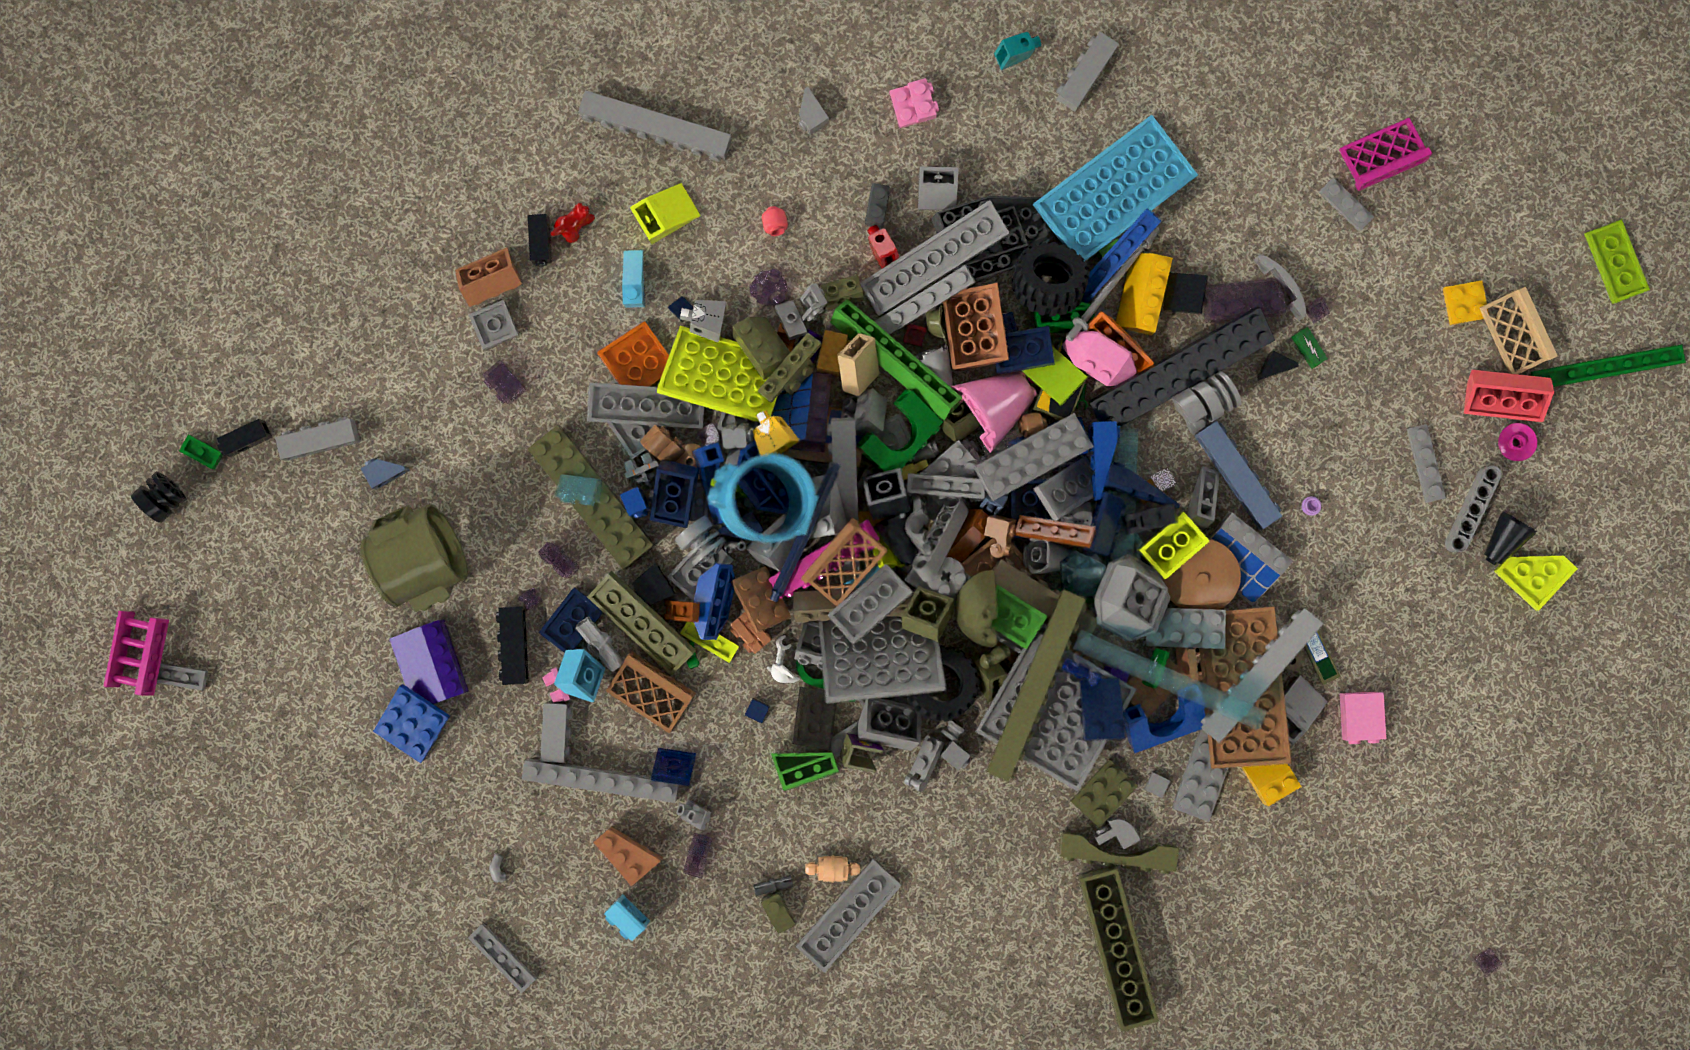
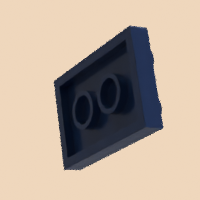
(1027, 350)
(561, 625)

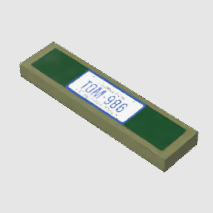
(1320, 657)

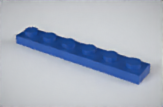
(1120, 253)

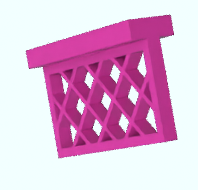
(1395, 165)

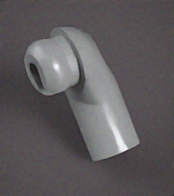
(734, 545)
(495, 871)

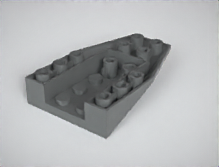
(1021, 220)

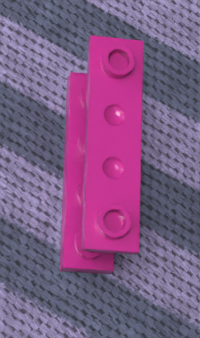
(151, 656)

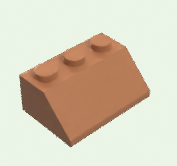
(488, 277)

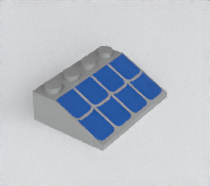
(1258, 559)

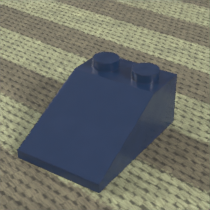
(674, 493)
(1102, 710)

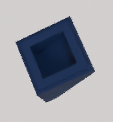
(677, 306)
(757, 710)

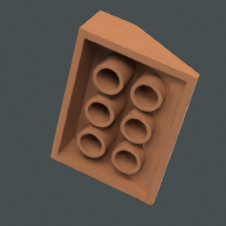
(976, 328)

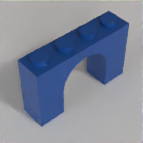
(708, 460)
(1147, 735)

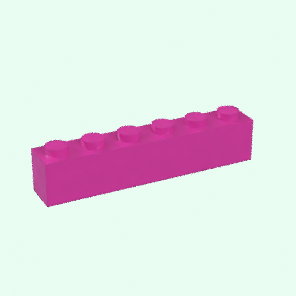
(806, 561)

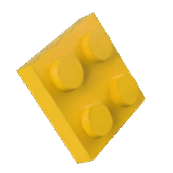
(1464, 302)

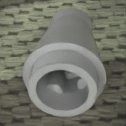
(928, 452)

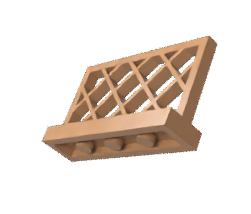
(835, 548)
(655, 676)

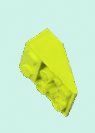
(665, 212)

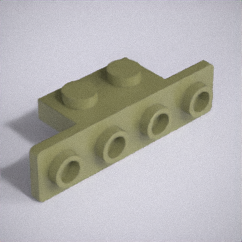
(792, 370)

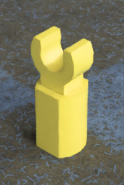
(914, 468)

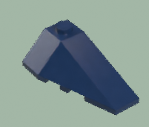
(1129, 483)

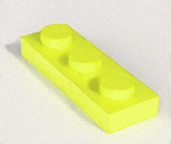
(721, 647)

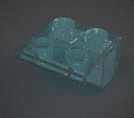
(578, 488)
(1081, 574)

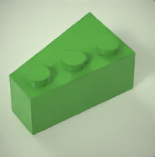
(803, 768)

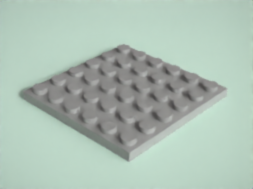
(880, 663)
(1057, 737)

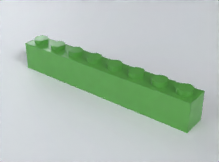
(898, 360)

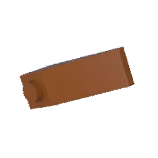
(969, 535)

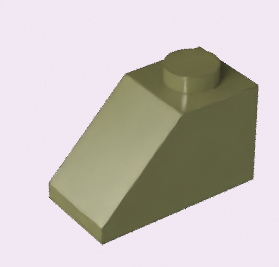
(778, 912)

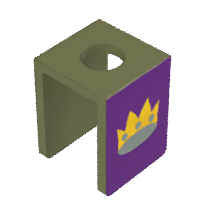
(858, 762)

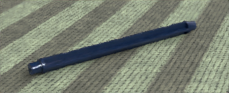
(801, 540)

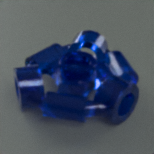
(1070, 666)

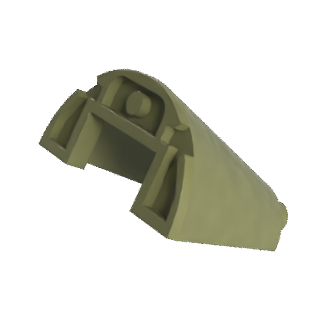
(977, 607)

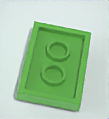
(1016, 618)

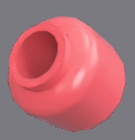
(774, 221)

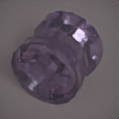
(530, 599)

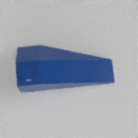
(1104, 440)

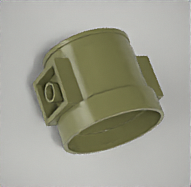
(413, 557)

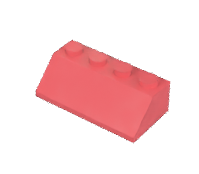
(1508, 395)

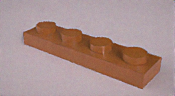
(1055, 531)

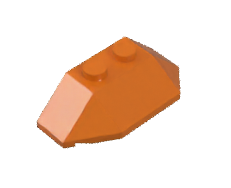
(1110, 328)

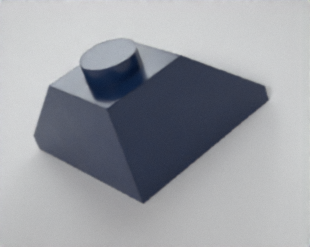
(749, 520)

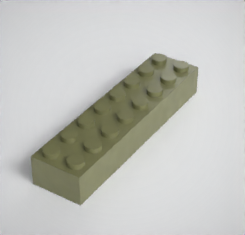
(606, 519)
(1117, 948)

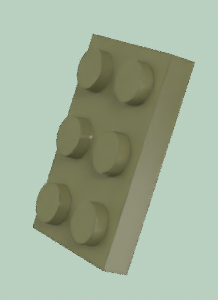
(1104, 793)

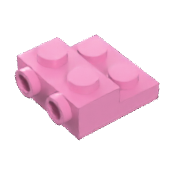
(914, 103)

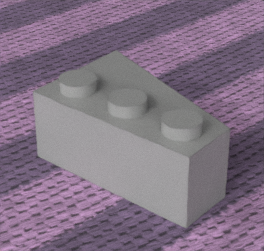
(772, 553)

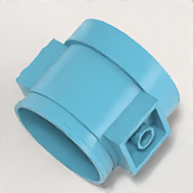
(798, 486)

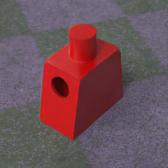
(882, 246)

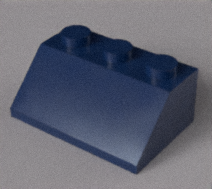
(1106, 523)

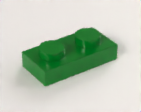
(201, 452)

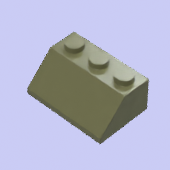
(760, 344)

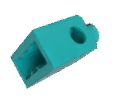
(1016, 49)

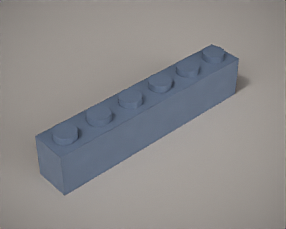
(1238, 475)

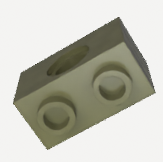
(841, 290)

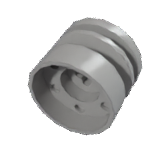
(1217, 395)
(700, 540)

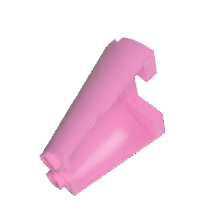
(997, 403)

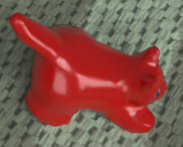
(570, 224)

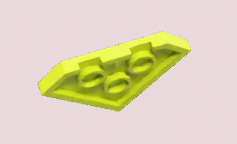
(1536, 577)

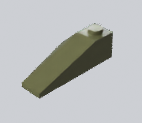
(960, 423)

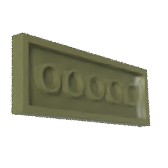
(641, 623)

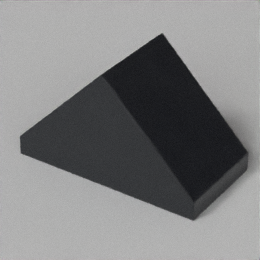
(1276, 364)

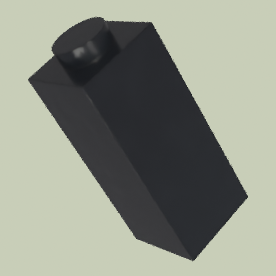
(539, 239)
(244, 438)

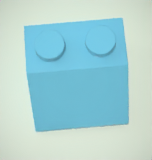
(579, 675)
(626, 918)

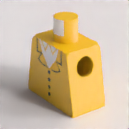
(773, 435)

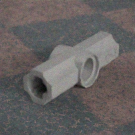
(599, 644)

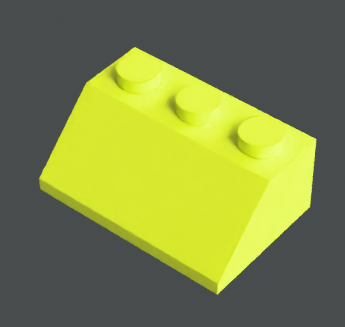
(1173, 545)

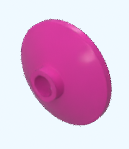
(1526, 442)

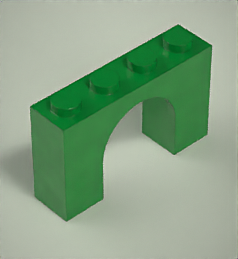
(923, 425)

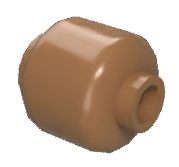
(1031, 424)

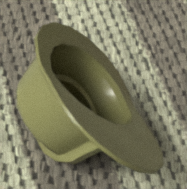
(936, 323)

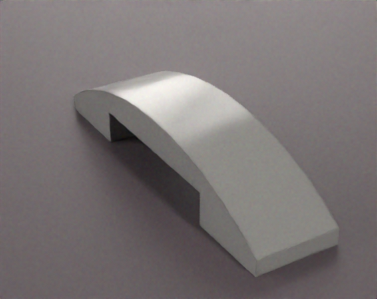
(1297, 306)

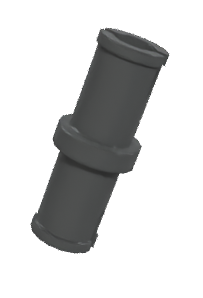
(773, 885)

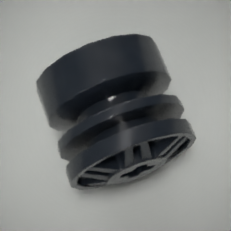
(158, 497)

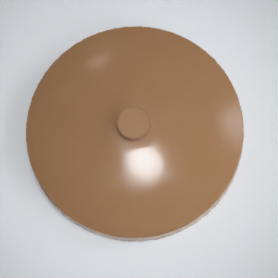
(1206, 579)

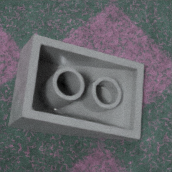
(832, 516)

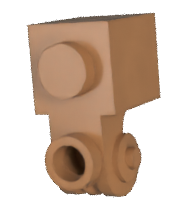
(1003, 531)

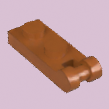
(682, 611)

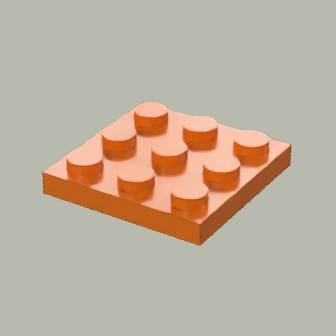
(635, 357)

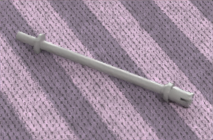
(1081, 323)

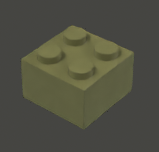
(928, 613)

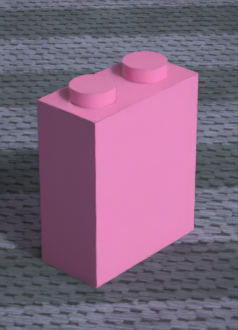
(1363, 717)

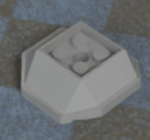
(1131, 598)

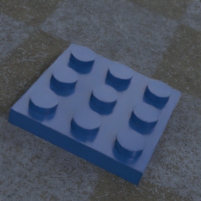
(411, 723)

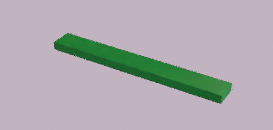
(1613, 366)

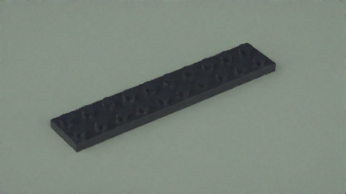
(1183, 369)

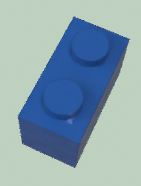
(635, 503)

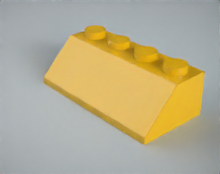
(1144, 293)

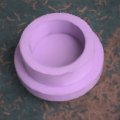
(1311, 505)

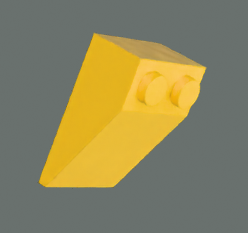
(1272, 781)

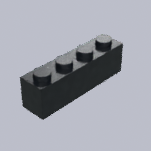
(513, 645)

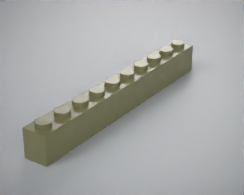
(1035, 686)

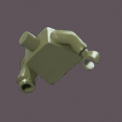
(990, 671)

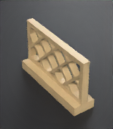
(1534, 328)

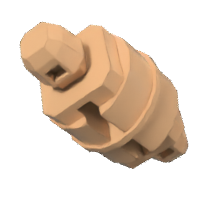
(832, 868)

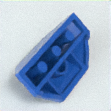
(762, 486)
(715, 599)

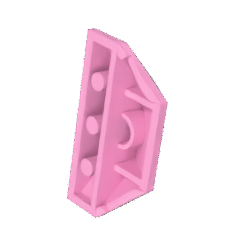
(1100, 357)

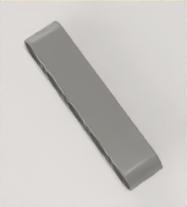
(1480, 504)
(941, 537)

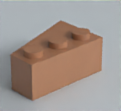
(627, 855)

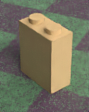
(858, 364)

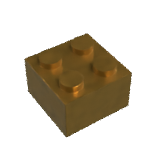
(831, 346)

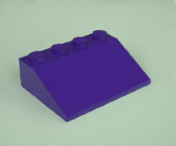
(429, 662)

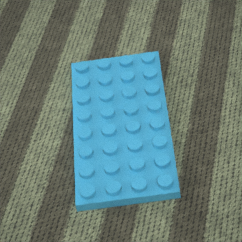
(1115, 189)

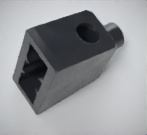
(653, 586)

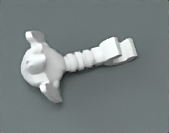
(778, 670)

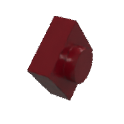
(914, 335)

